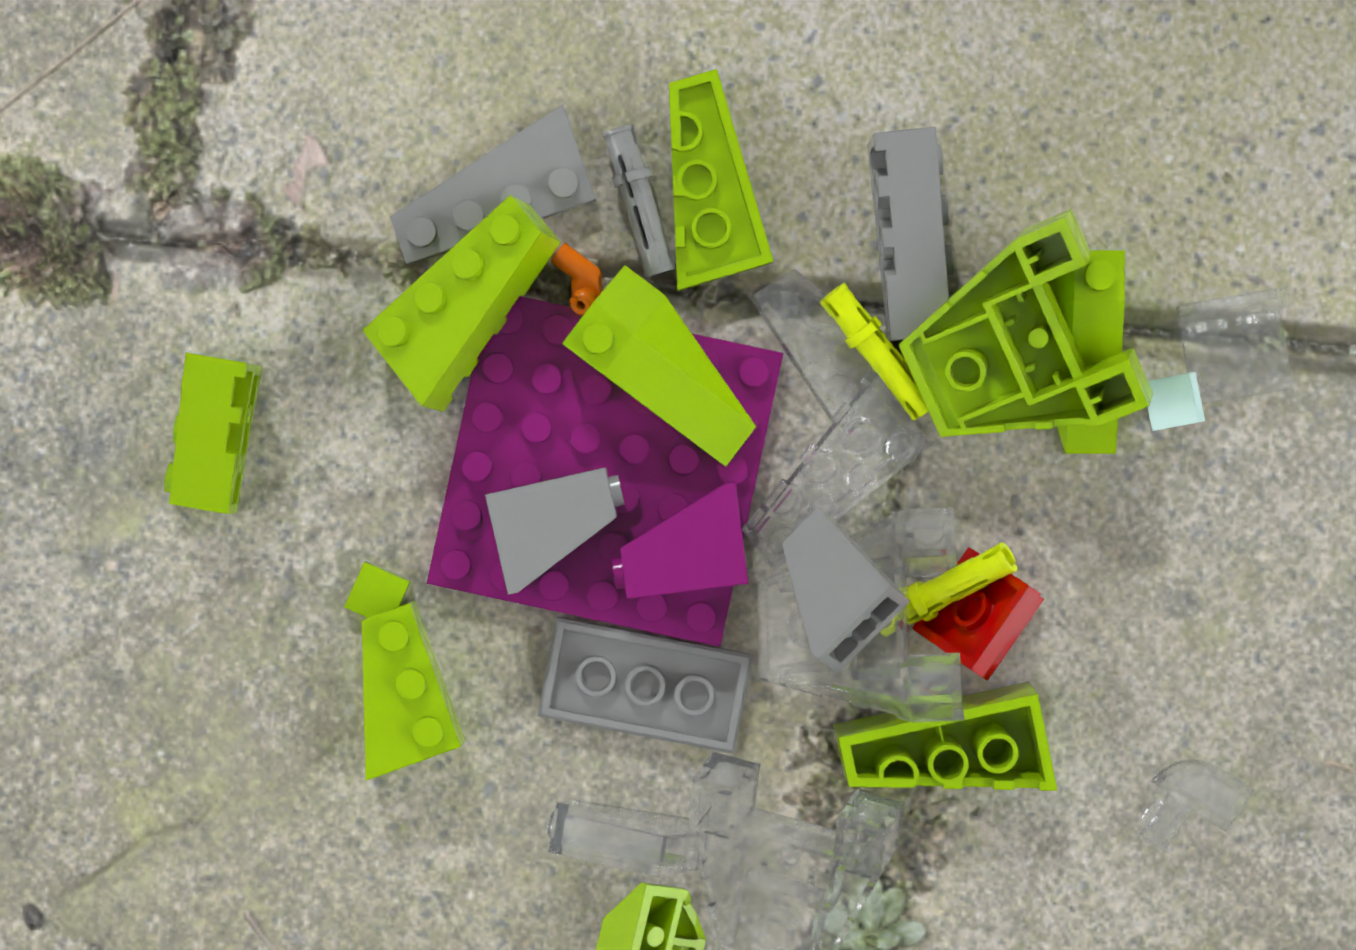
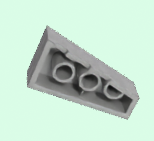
(909, 226)

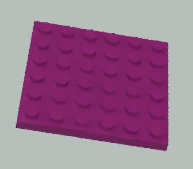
(551, 415)

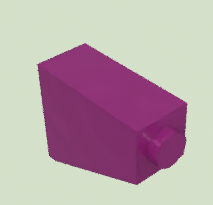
(687, 551)

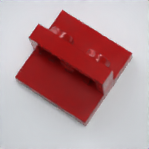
(984, 622)

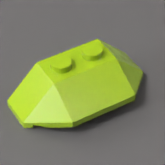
(652, 920)

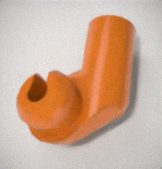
(585, 277)

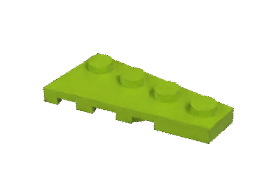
(712, 194)

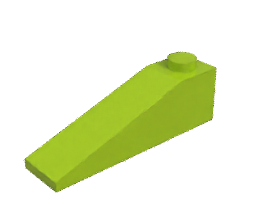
(1094, 312)

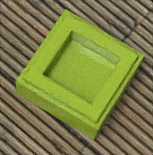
(376, 591)

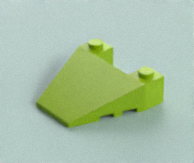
(1004, 352)

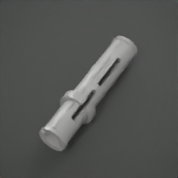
(639, 200)

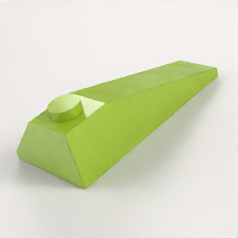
(651, 355)

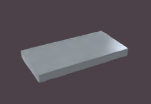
(645, 685)

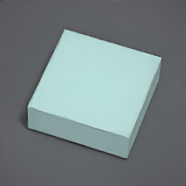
(1175, 402)

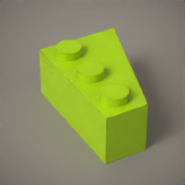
(212, 433)
(403, 694)

